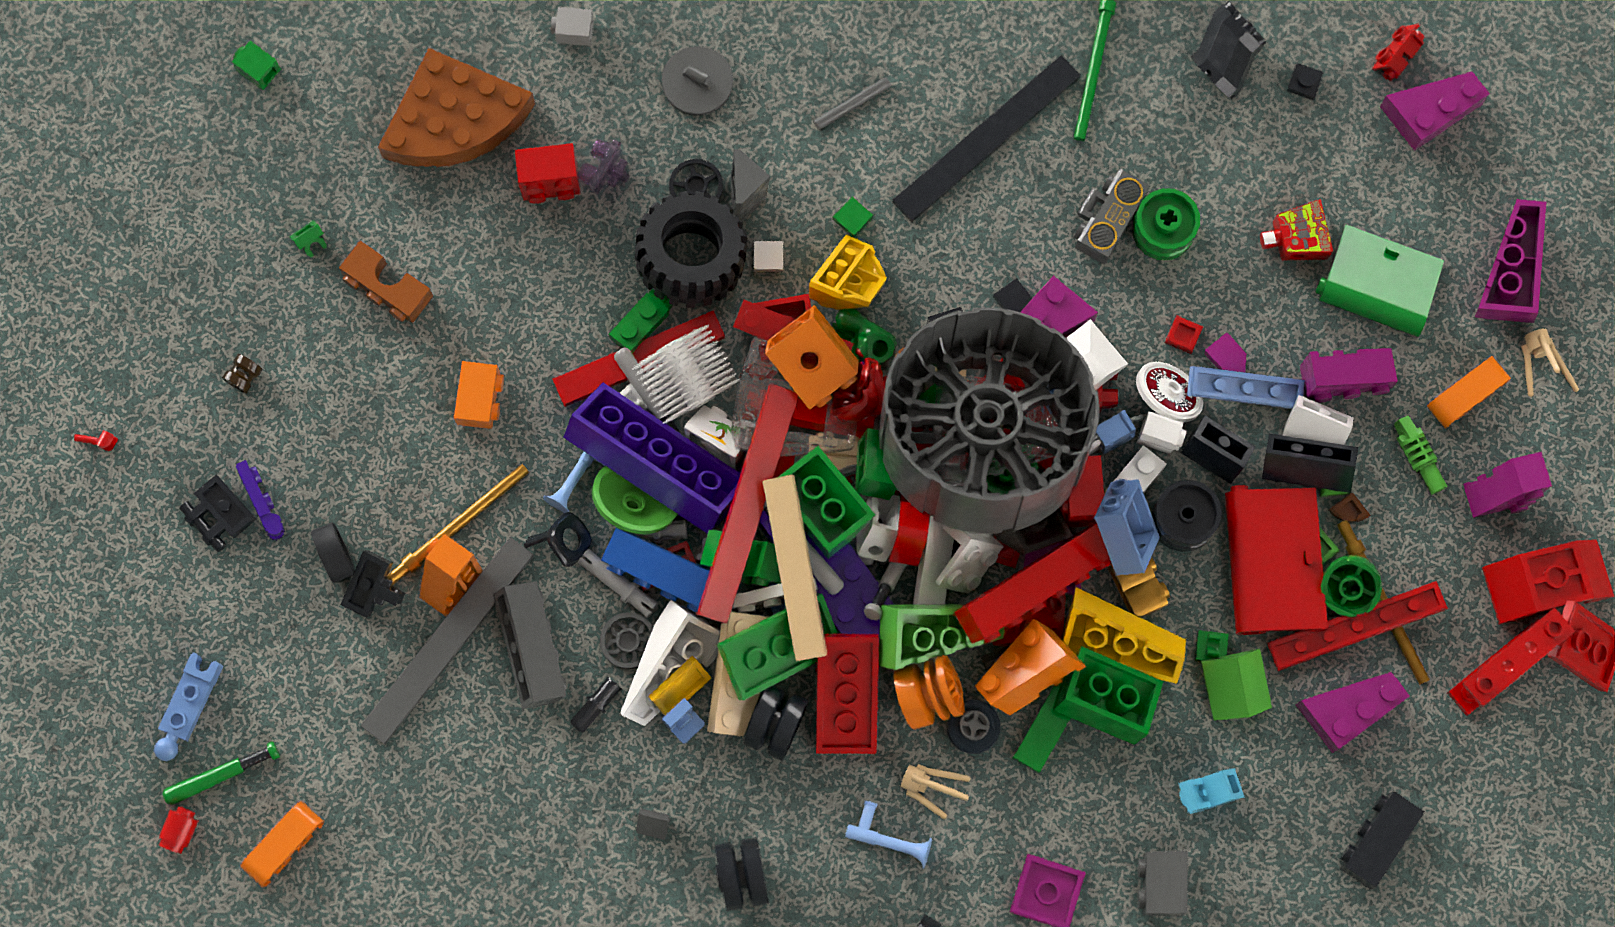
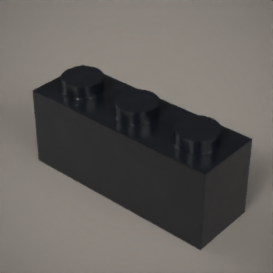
(1310, 463)
(1380, 839)

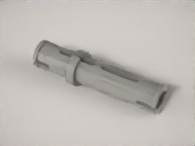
(628, 591)

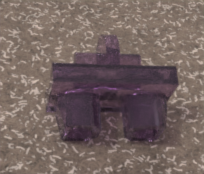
(608, 154)

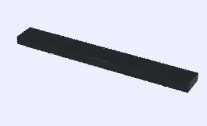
(986, 138)

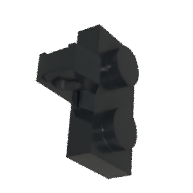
(370, 585)

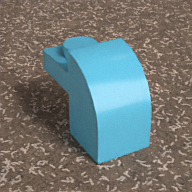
(1210, 791)

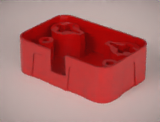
(911, 534)

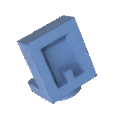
(683, 721)

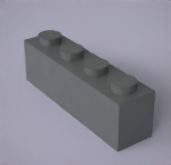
(530, 644)

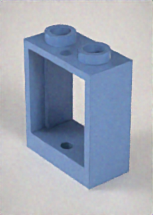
(1127, 527)

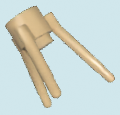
(1541, 345)
(917, 780)

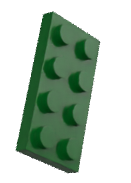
(766, 653)

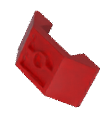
(1547, 579)

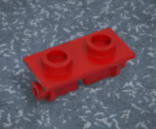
(1406, 42)

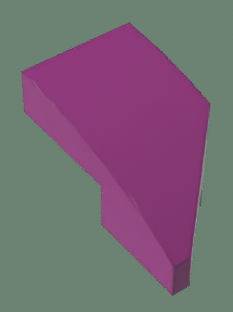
(1227, 354)

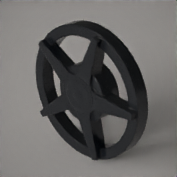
(696, 181)

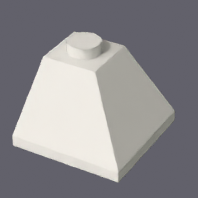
(1098, 353)

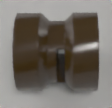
(237, 378)

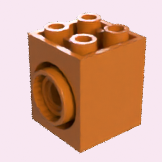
(812, 376)

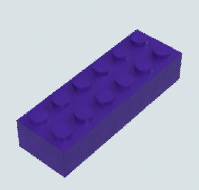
(654, 457)
(858, 590)

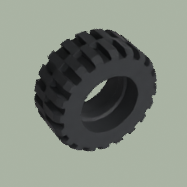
(697, 216)

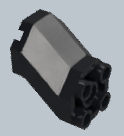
(1228, 49)

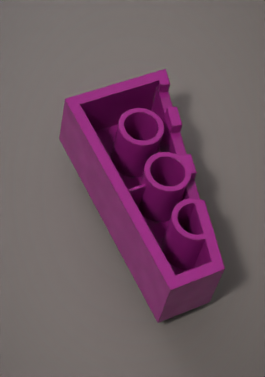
(1516, 274)

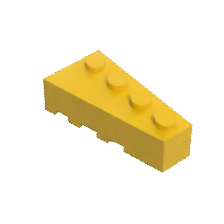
(1123, 637)

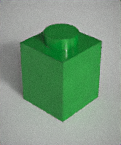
(255, 65)

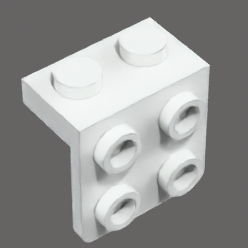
(970, 561)

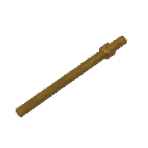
(1357, 548)
(412, 562)

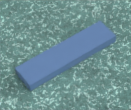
(1244, 387)

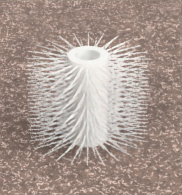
(685, 373)

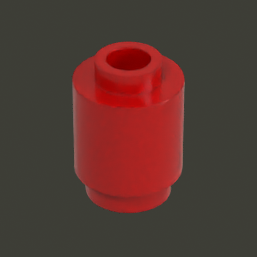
(178, 829)

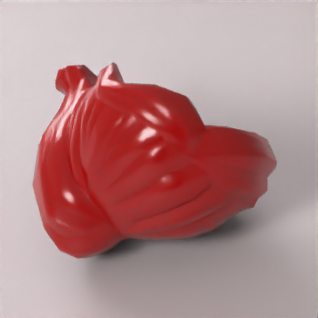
(869, 404)

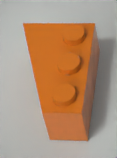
(447, 574)

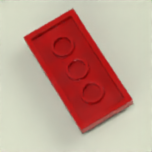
(847, 695)

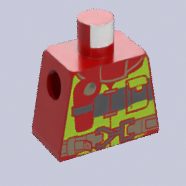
(1300, 233)

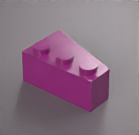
(1433, 107)
(1060, 308)
(1348, 374)
(1511, 487)
(1351, 709)

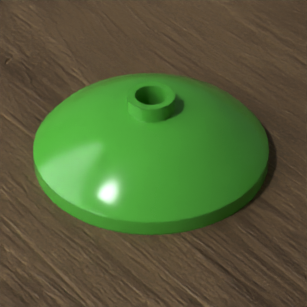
(616, 498)

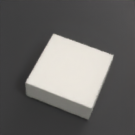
(768, 256)

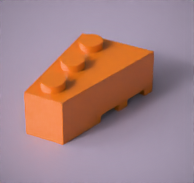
(1027, 668)

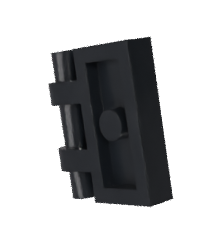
(224, 506)

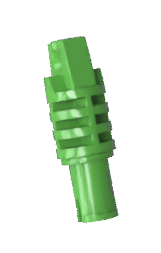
(1419, 454)

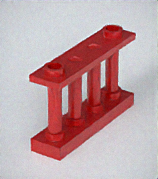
(1510, 662)

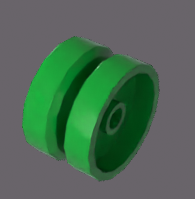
(1168, 208)

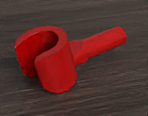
(105, 441)

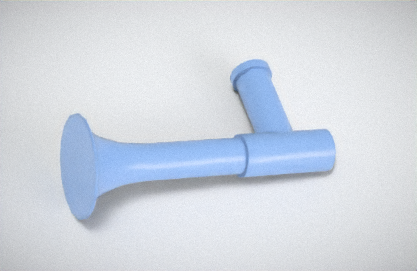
(560, 498)
(863, 834)

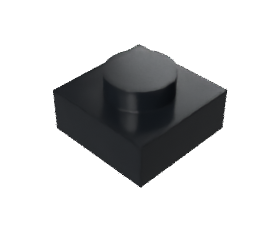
(1305, 81)

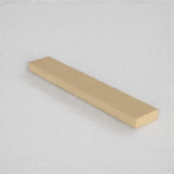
(795, 567)

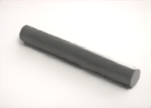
(852, 103)

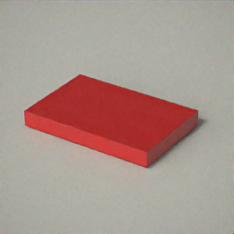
(1588, 650)

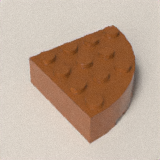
(453, 114)

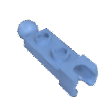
(186, 705)

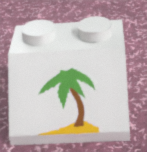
(713, 433)

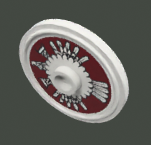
(1165, 392)

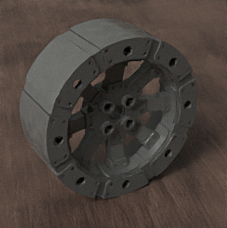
(1028, 352)

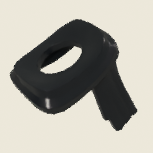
(554, 537)

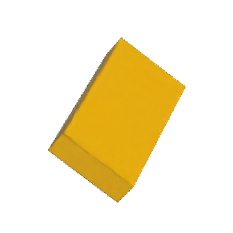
(680, 685)

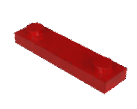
(765, 322)

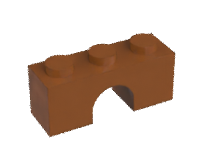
(404, 298)

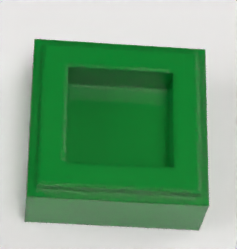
(853, 217)

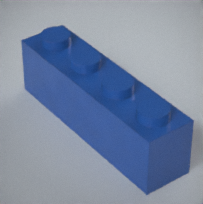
(656, 567)

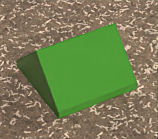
(1236, 685)

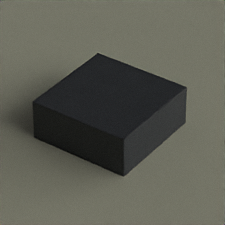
(1013, 296)

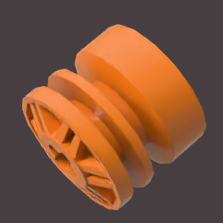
(929, 692)

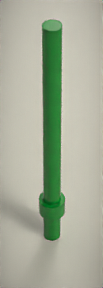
(1106, 10)

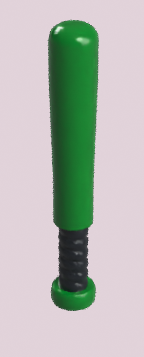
(214, 776)

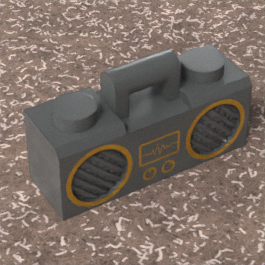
(1119, 206)

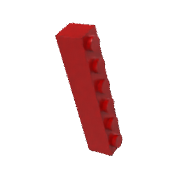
(1033, 585)

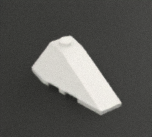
(673, 641)

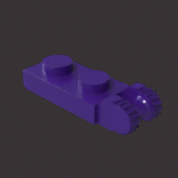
(261, 502)

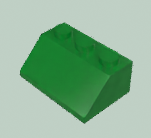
(828, 502)
(1109, 697)

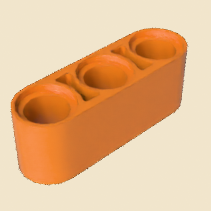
(1468, 392)
(280, 843)

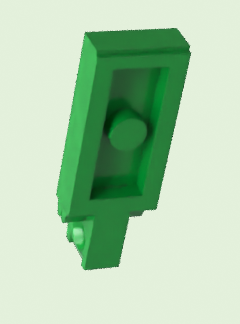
(641, 321)

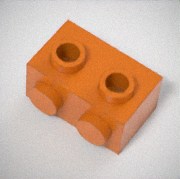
(478, 395)

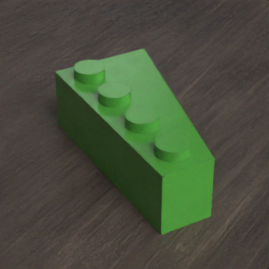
(919, 633)

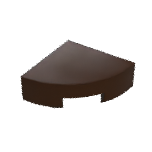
(1349, 509)

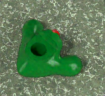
(869, 337)

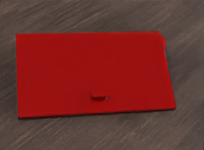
(1267, 560)

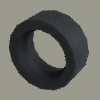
(333, 552)

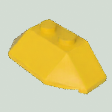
(848, 276)

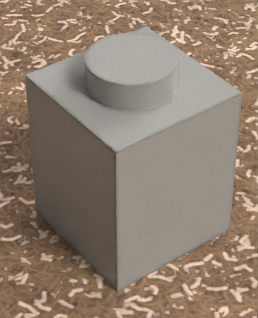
(573, 26)

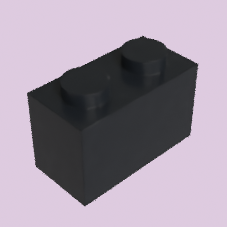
(1218, 449)

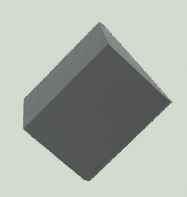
(748, 185)

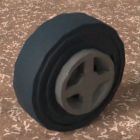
(976, 716)

